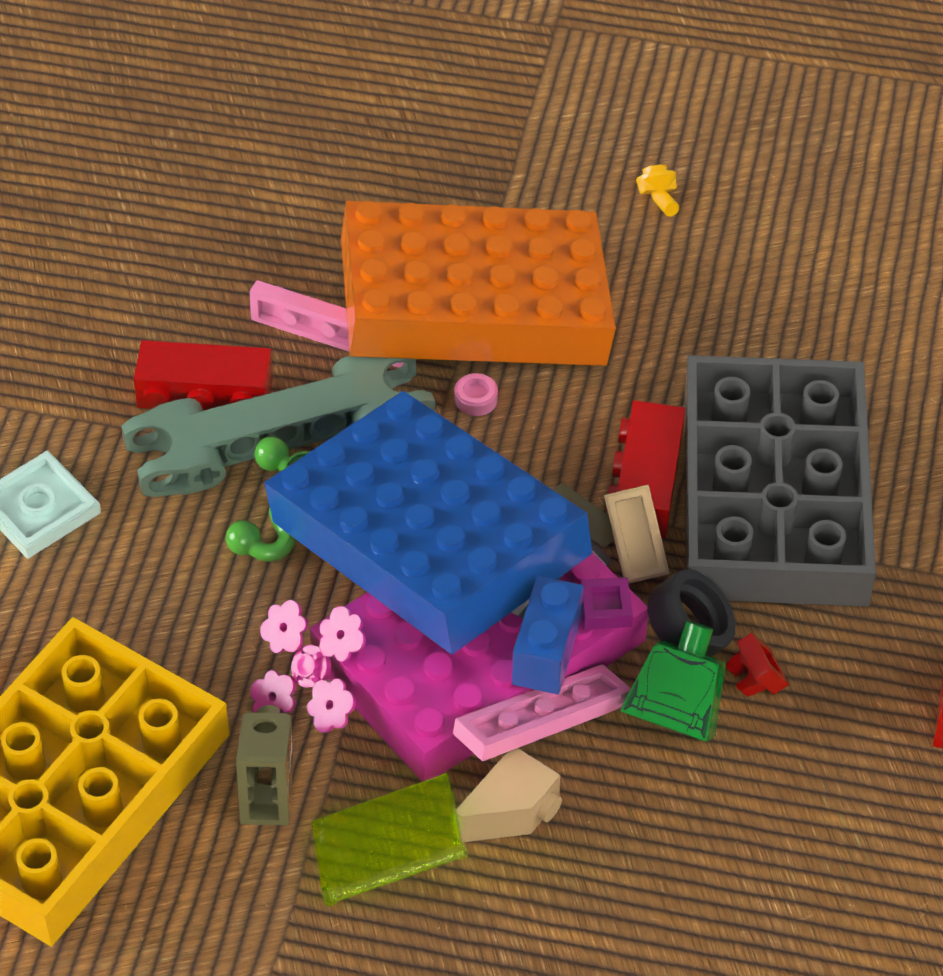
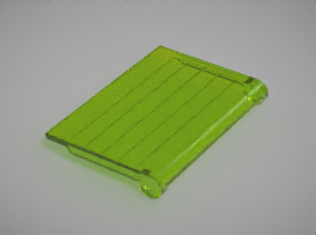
(387, 839)

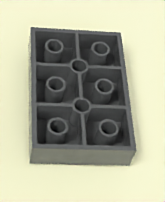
(779, 479)

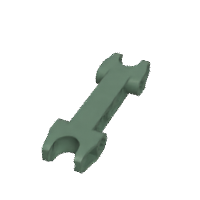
(206, 441)

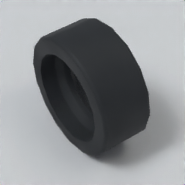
(702, 598)

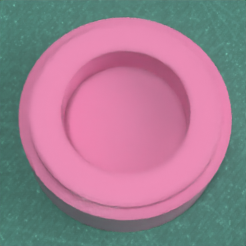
(476, 394)

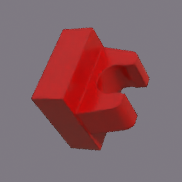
(761, 665)

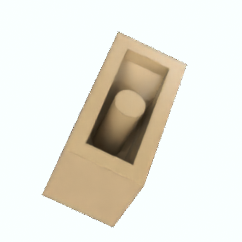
(510, 799)

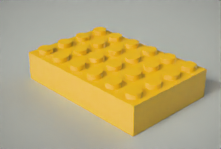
(87, 767)

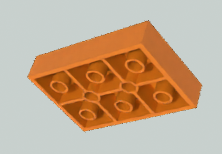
(475, 284)

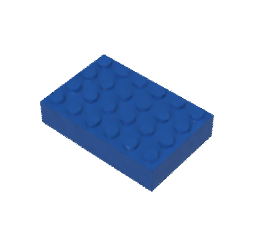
(428, 520)

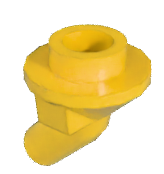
(658, 182)

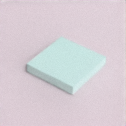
(42, 504)

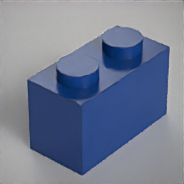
(547, 635)

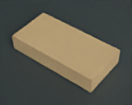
(636, 534)

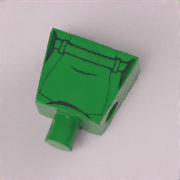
(680, 685)

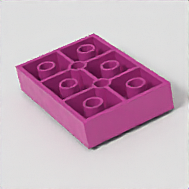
(418, 689)

